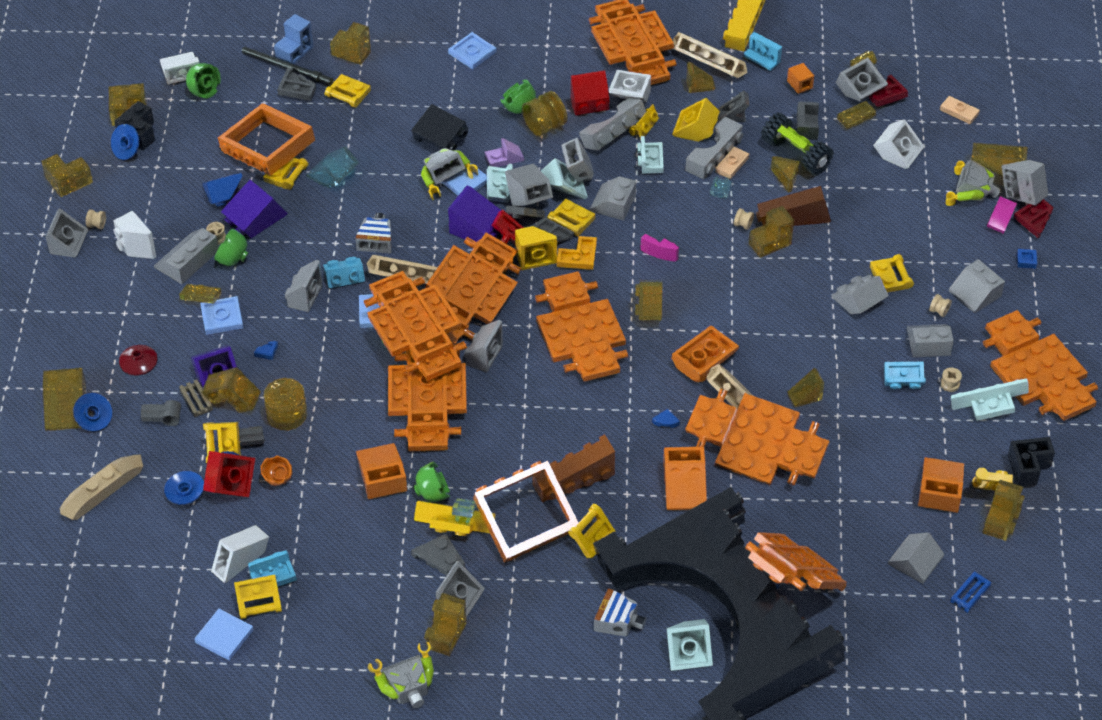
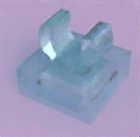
(720, 187)
(463, 508)

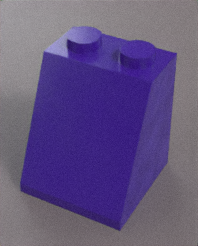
(252, 210)
(472, 215)

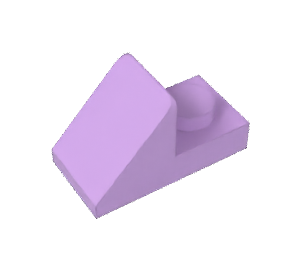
(503, 156)

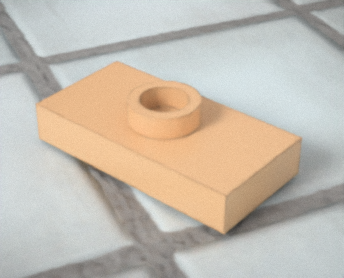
(959, 110)
(732, 162)

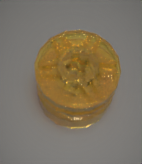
(544, 113)
(285, 404)

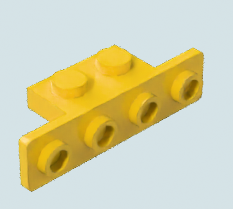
(441, 519)

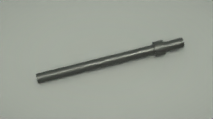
(314, 75)

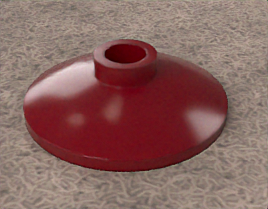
(138, 360)

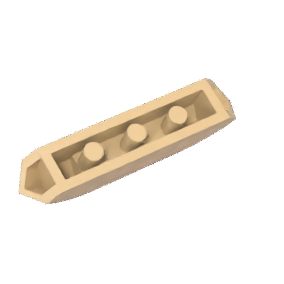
(709, 55)
(389, 266)
(722, 379)
(101, 486)

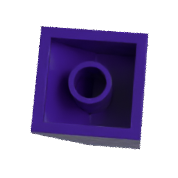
(213, 362)

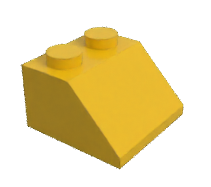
(697, 121)
(535, 247)

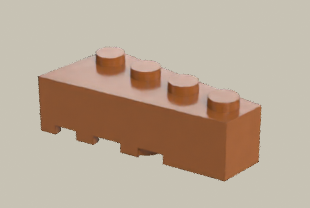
(579, 469)

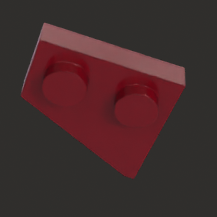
(892, 92)
(1035, 217)

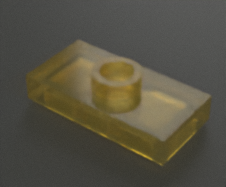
(856, 114)
(200, 293)

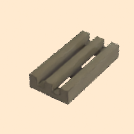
(190, 387)

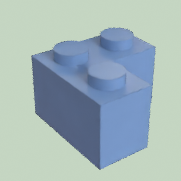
(296, 41)

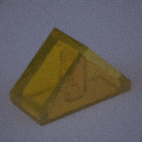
(698, 80)
(786, 171)
(808, 389)

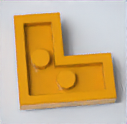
(582, 257)

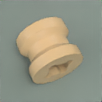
(95, 219)
(743, 219)
(217, 229)
(940, 305)
(951, 379)

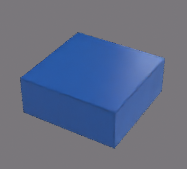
(1026, 258)

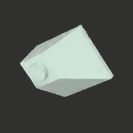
(563, 180)
(689, 645)

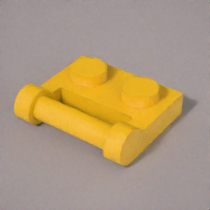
(348, 90)
(279, 177)
(573, 213)
(884, 269)
(227, 437)
(989, 480)
(597, 531)
(257, 589)

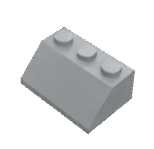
(188, 255)

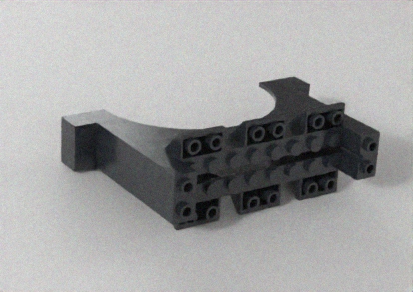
(709, 554)

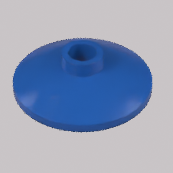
(124, 141)
(100, 407)
(181, 482)

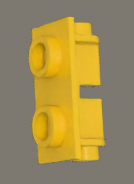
(645, 123)

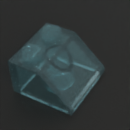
(334, 168)

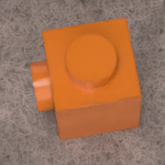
(800, 78)

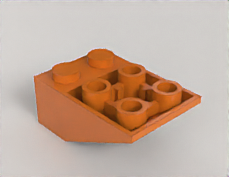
(382, 471)
(684, 477)
(941, 485)

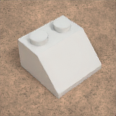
(630, 85)
(899, 144)
(134, 236)

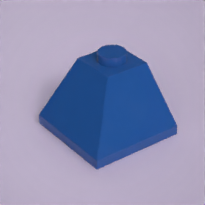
(221, 189)

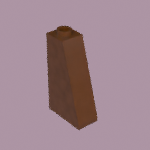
(804, 207)

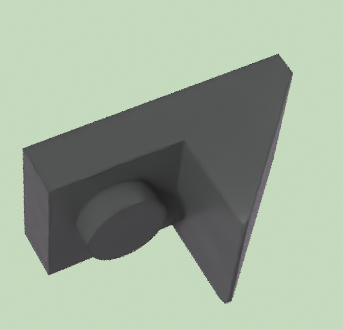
(735, 108)

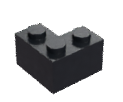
(141, 118)
(1028, 457)

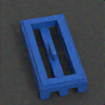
(962, 603)

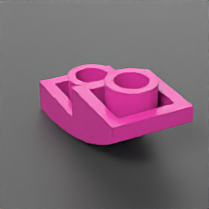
(1001, 214)
(663, 250)

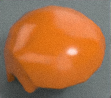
(276, 470)

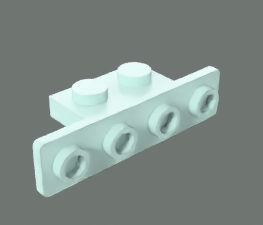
(991, 400)

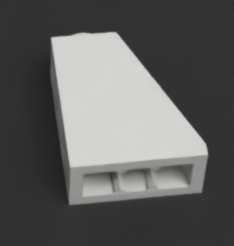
(237, 551)

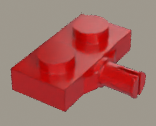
(506, 226)

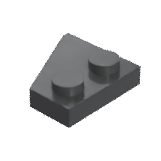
(296, 86)
(519, 212)
(551, 227)
(438, 554)

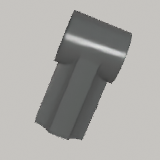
(167, 413)
(251, 436)

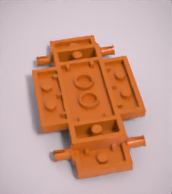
(633, 38)
(476, 281)
(415, 323)
(580, 327)
(1045, 363)
(426, 404)
(757, 437)
(789, 562)

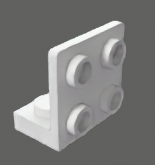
(177, 67)

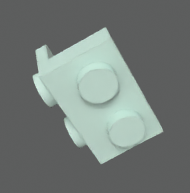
(651, 157)
(497, 184)

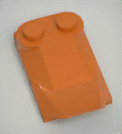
(703, 353)

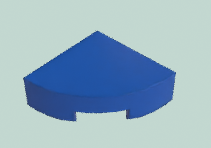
(266, 351)
(666, 419)

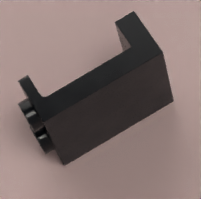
(440, 128)

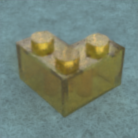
(352, 44)
(124, 97)
(66, 177)
(774, 234)
(649, 299)
(231, 387)
(1004, 509)
(447, 624)

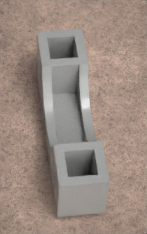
(600, 134)
(702, 161)

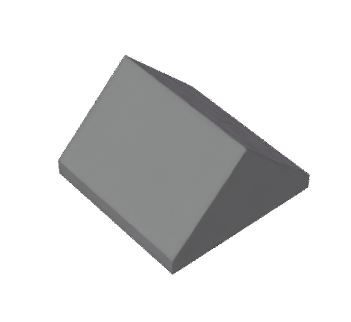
(65, 235)
(917, 556)
(461, 585)

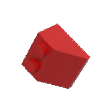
(589, 92)
(229, 474)

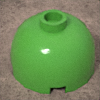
(203, 80)
(517, 95)
(232, 249)
(431, 484)

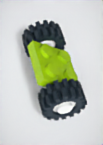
(817, 154)

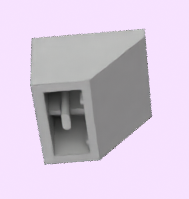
(1025, 181)
(527, 185)
(860, 293)

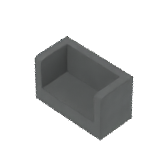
(808, 120)

